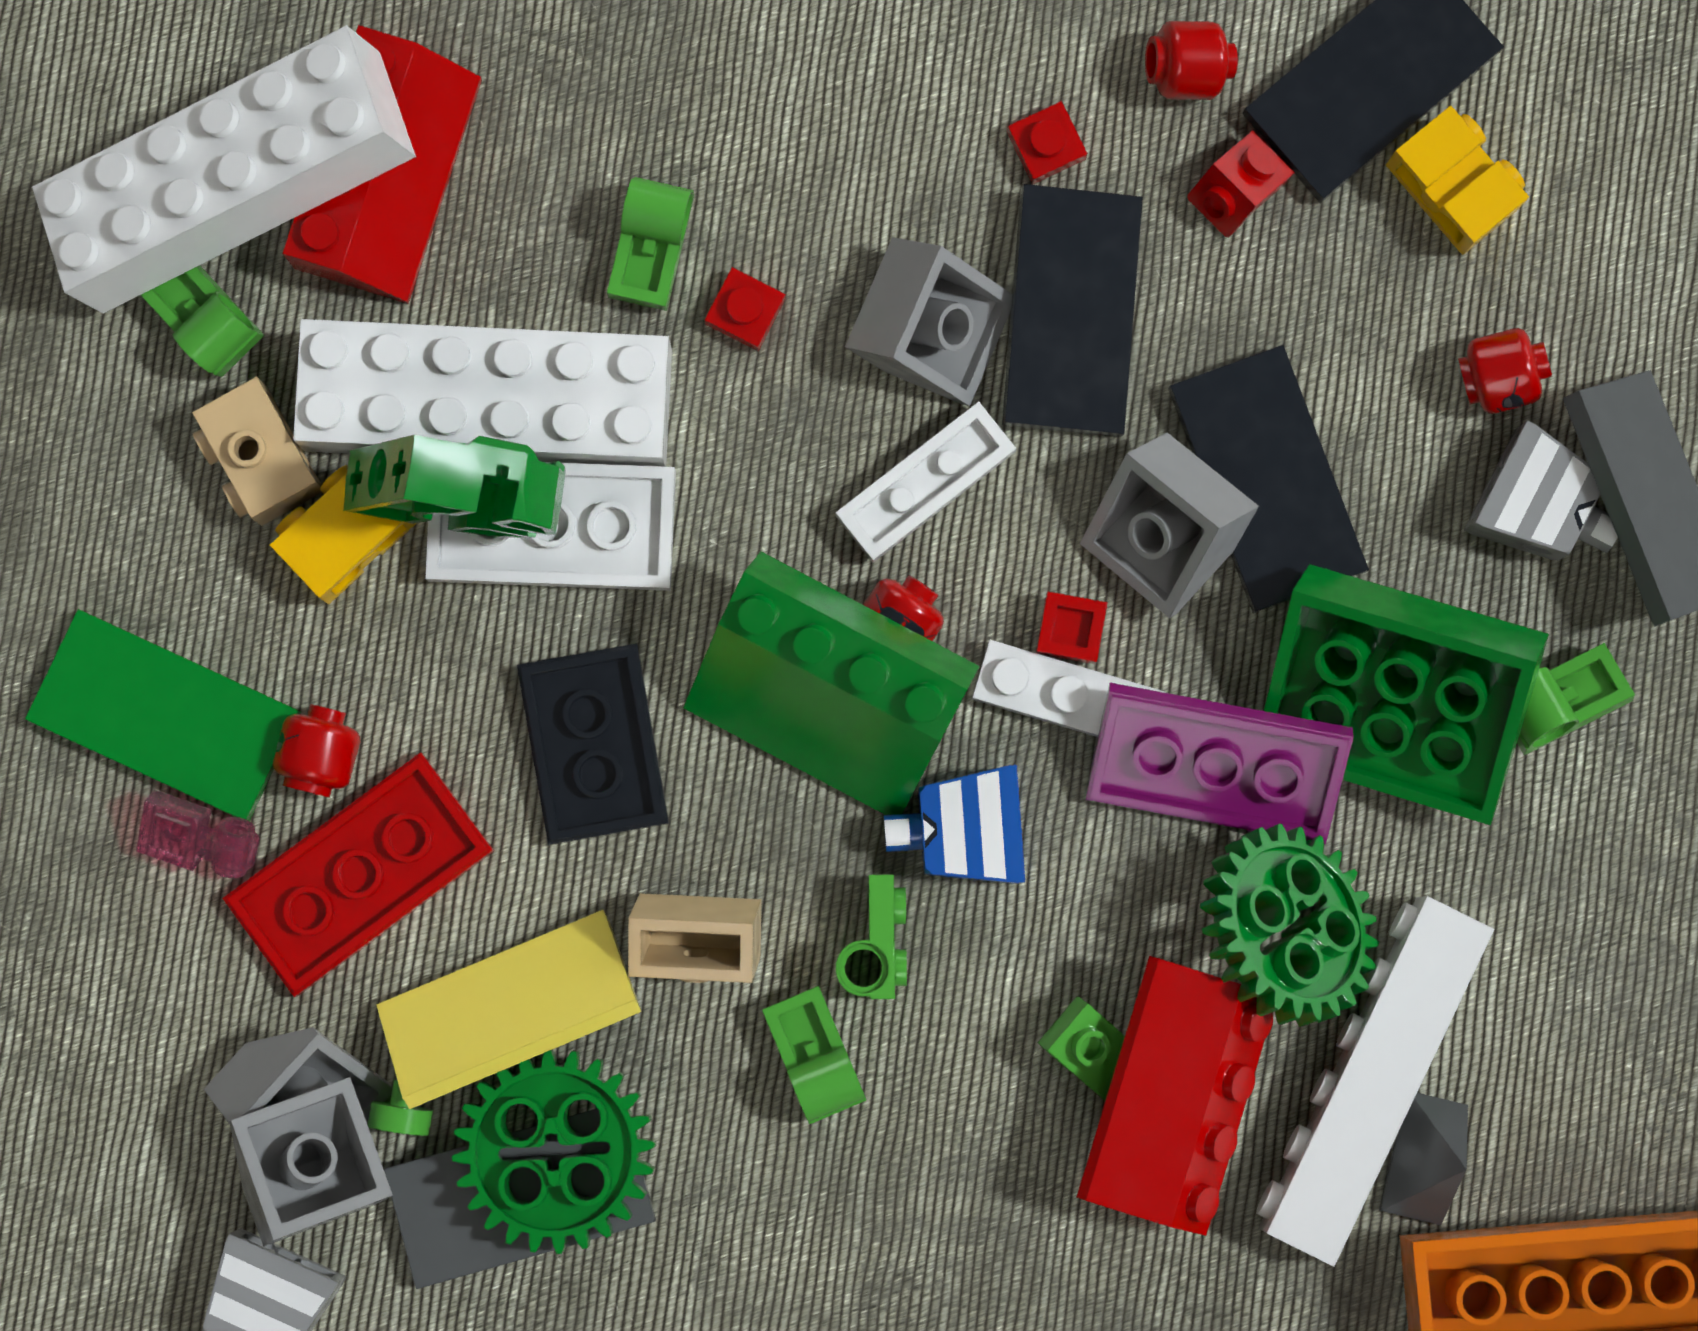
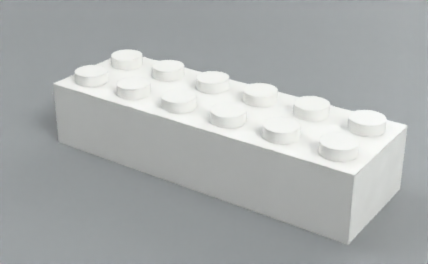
(223, 170)
(551, 390)

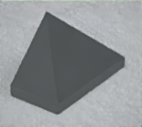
(1427, 1160)

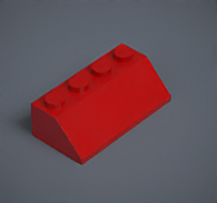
(383, 227)
(1176, 1098)

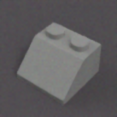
(930, 320)
(1167, 523)
(308, 1161)

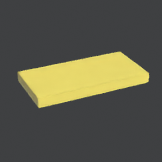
(507, 1009)

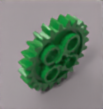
(1259, 893)
(558, 1208)

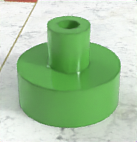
(397, 1117)

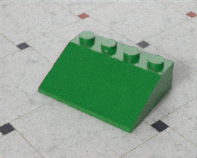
(1419, 681)
(828, 685)

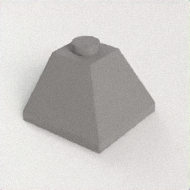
(287, 1067)

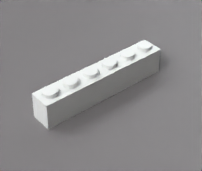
(1374, 1078)

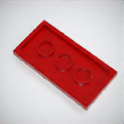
(358, 874)

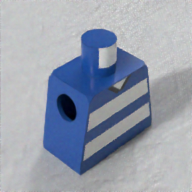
(965, 828)

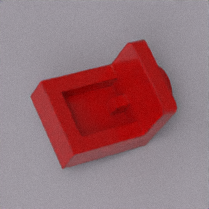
(1239, 183)

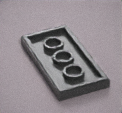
(1643, 488)
(451, 1241)

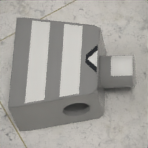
(1541, 499)
(268, 1288)

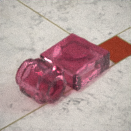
(181, 836)

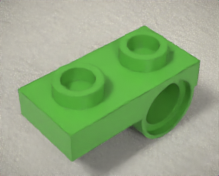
(650, 243)
(204, 320)
(1573, 697)
(886, 909)
(1085, 1045)
(814, 1055)

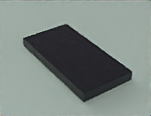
(1369, 86)
(1072, 310)
(1261, 439)

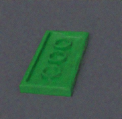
(161, 715)

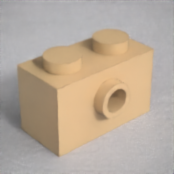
(256, 452)
(694, 938)

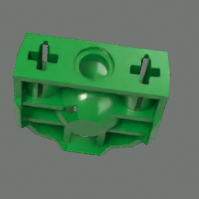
(481, 485)

